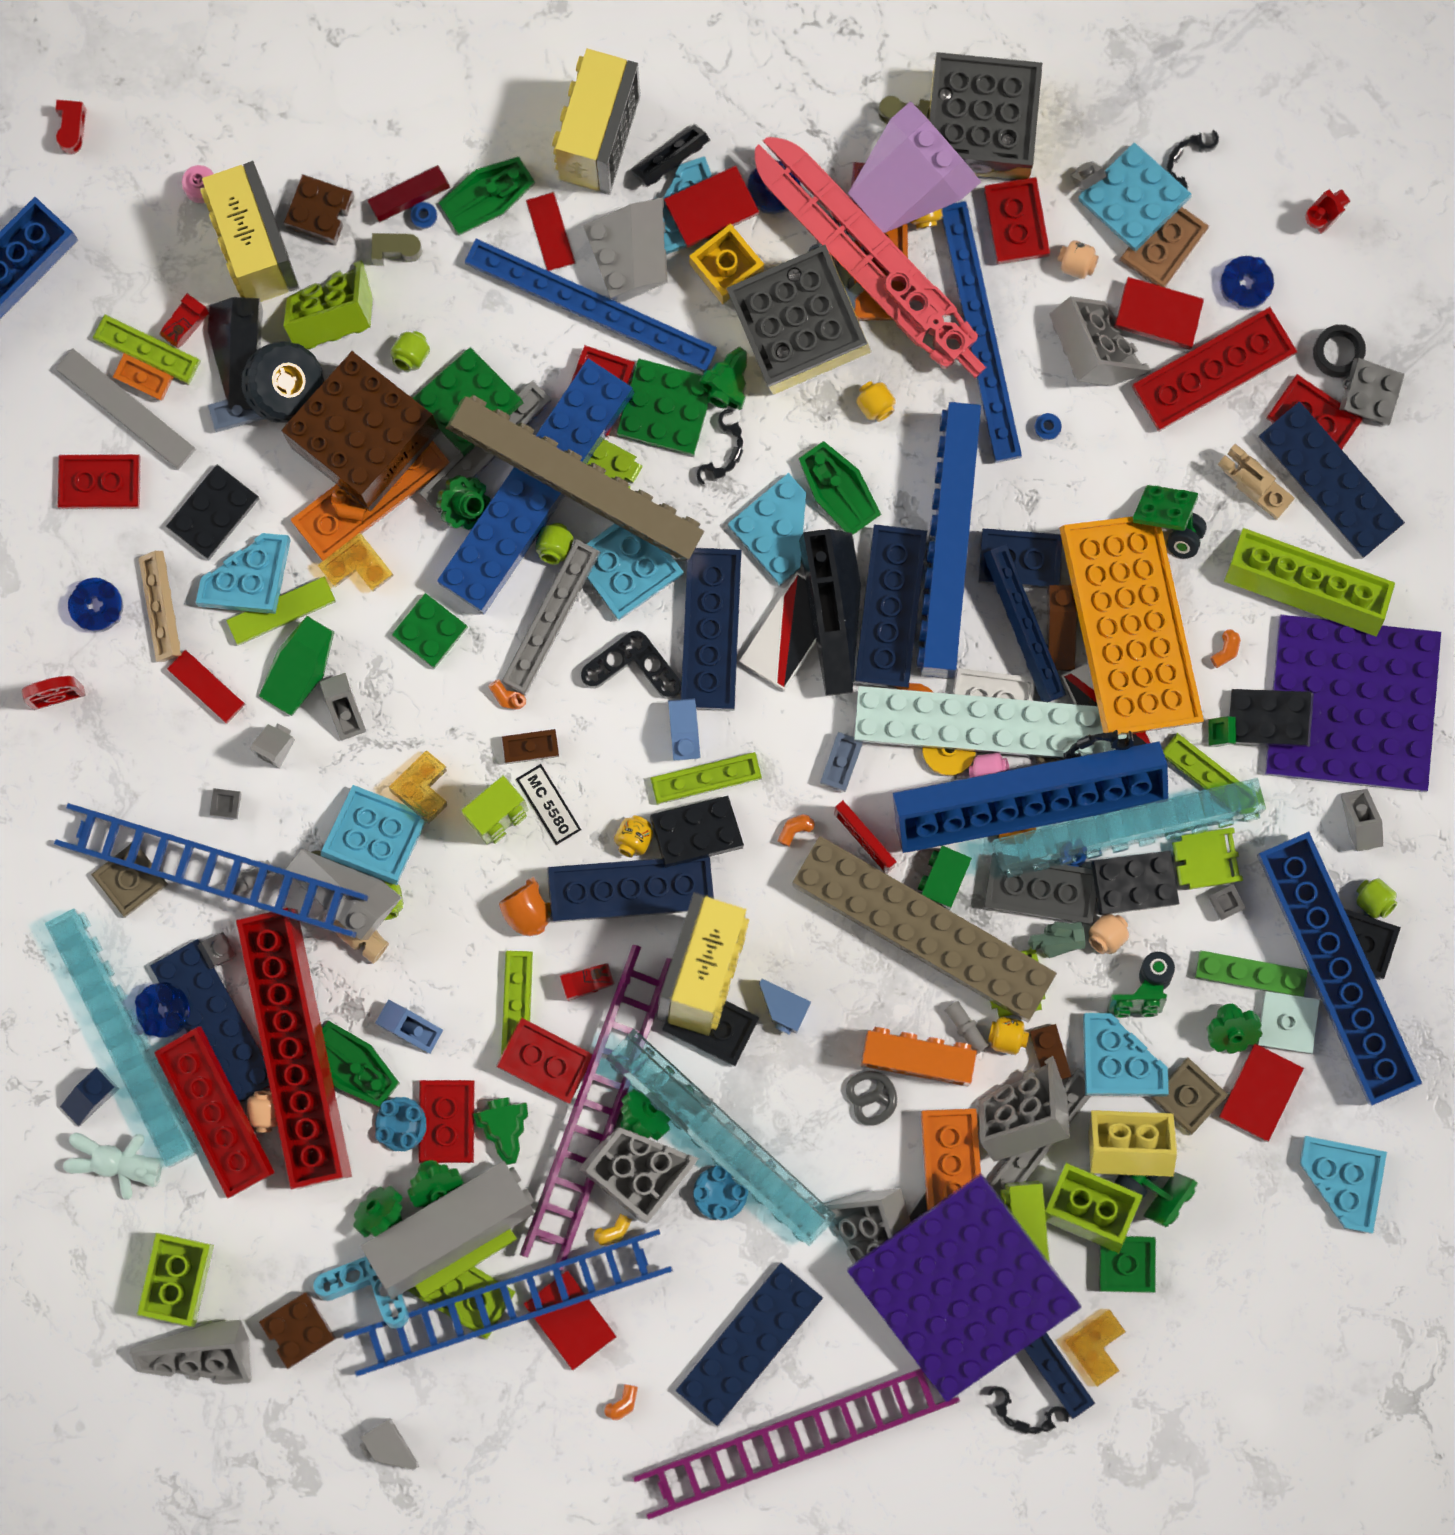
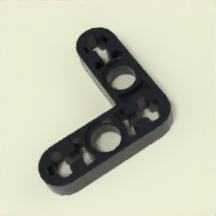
(637, 656)

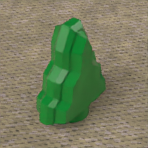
(726, 381)
(503, 1125)

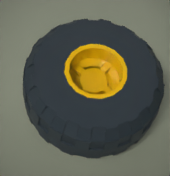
(280, 380)

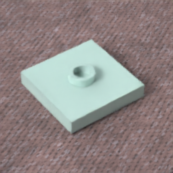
(1288, 1022)

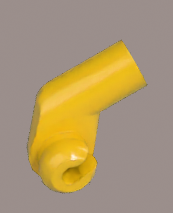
(614, 1234)

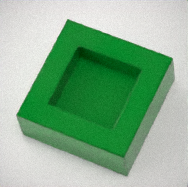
(1222, 731)

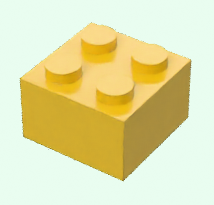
(725, 262)

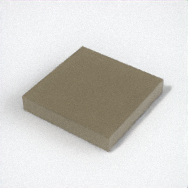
(126, 886)
(1190, 1096)

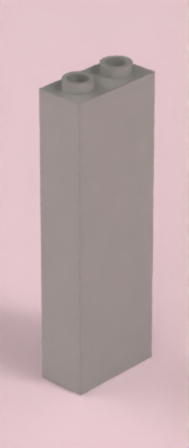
(448, 1229)

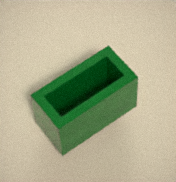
(945, 876)

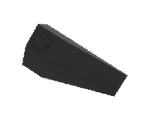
(234, 337)

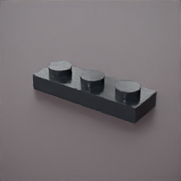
(671, 155)

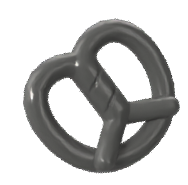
(871, 1097)

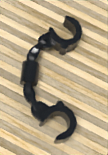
(1178, 151)
(735, 454)
(1084, 742)
(1021, 1426)

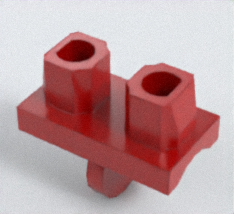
(1326, 210)

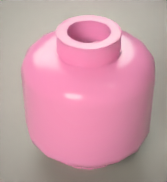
(191, 182)
(988, 764)

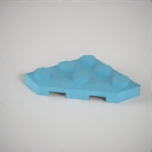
(685, 177)
(774, 527)
(248, 578)
(1118, 1061)
(1346, 1178)

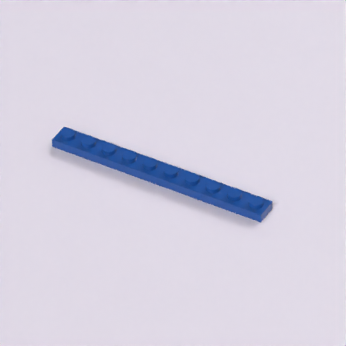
(590, 305)
(977, 313)

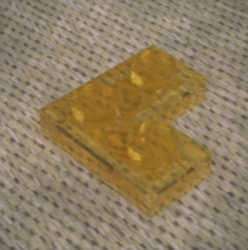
(356, 557)
(414, 787)
(1089, 1346)

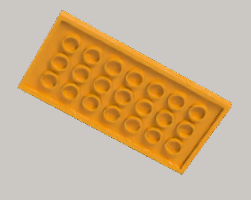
(1131, 625)

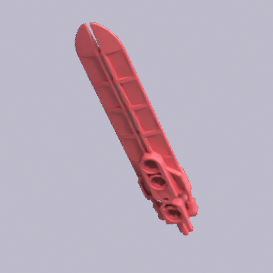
(856, 262)

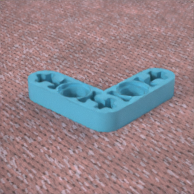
(366, 1278)

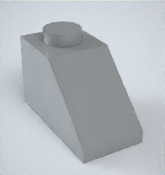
(342, 706)
(273, 744)
(1362, 820)
(388, 1446)

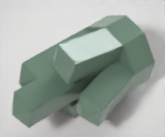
(1059, 939)

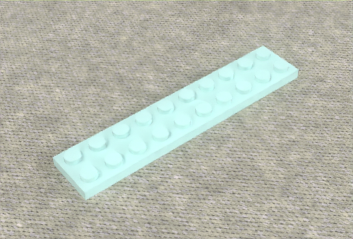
(975, 723)

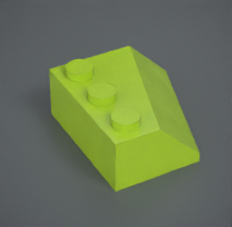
(330, 309)

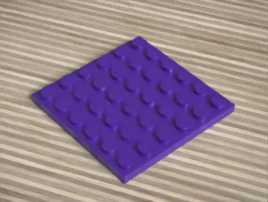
(1368, 703)
(964, 1287)

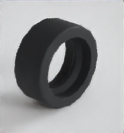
(1332, 331)

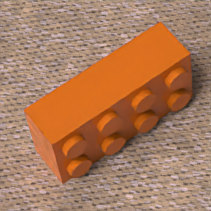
(919, 1058)

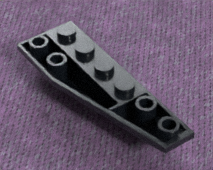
(834, 603)

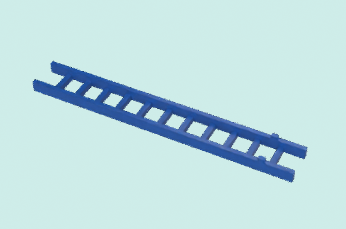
(86, 827)
(640, 1257)

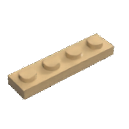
(159, 606)

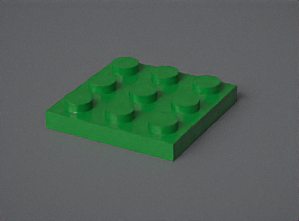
(463, 378)
(665, 408)

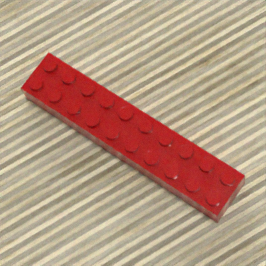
(294, 1049)

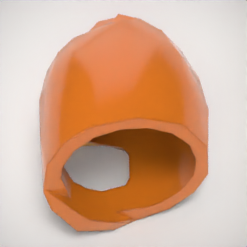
(526, 910)

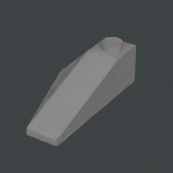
(352, 913)
(208, 1351)

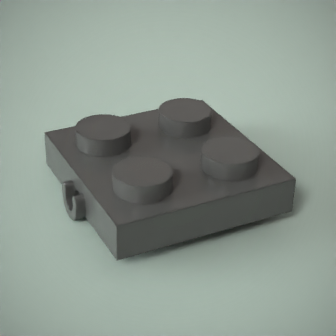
(1371, 391)

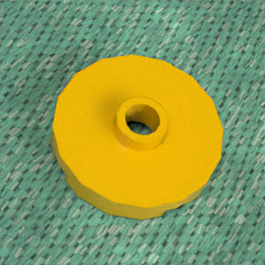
(947, 763)

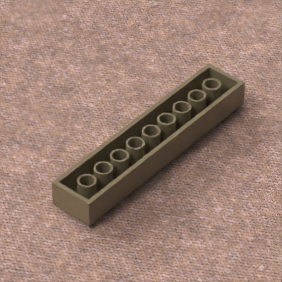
(575, 479)
(924, 929)

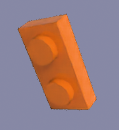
(143, 376)

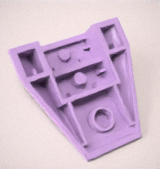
(910, 173)

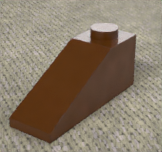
(1061, 626)

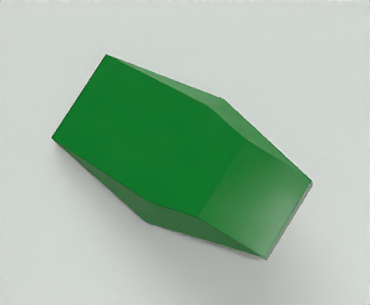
(486, 194)
(839, 488)
(298, 666)
(357, 1066)

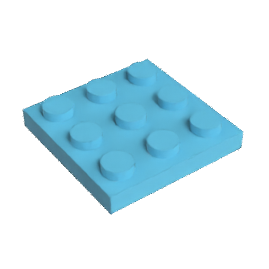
(1135, 197)
(629, 570)
(373, 835)

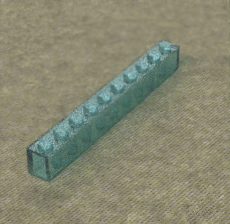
(1129, 826)
(122, 1037)
(721, 1137)

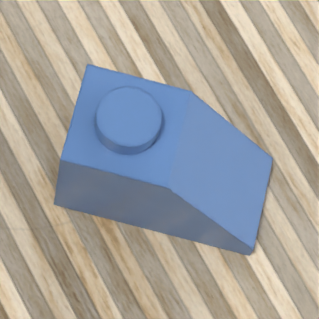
(684, 729)
(784, 1007)
(409, 1026)

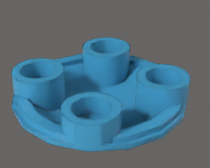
(400, 1124)
(719, 1194)

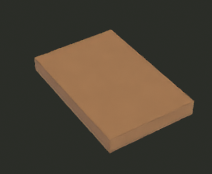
(1167, 248)

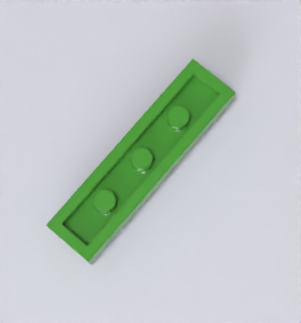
(1251, 973)

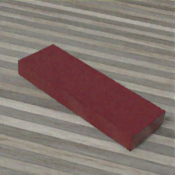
(408, 193)

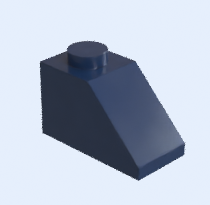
(89, 1096)

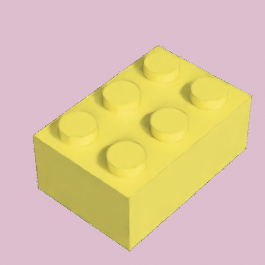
(1132, 1143)

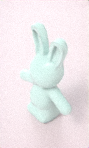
(110, 1161)

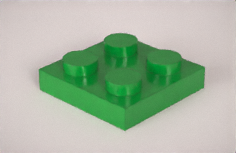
(429, 630)
(1131, 1268)

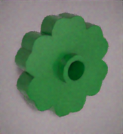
(462, 501)
(1233, 1029)
(642, 1117)
(433, 1183)
(378, 1212)

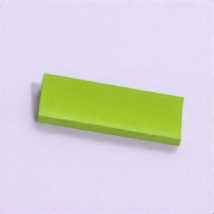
(1310, 582)

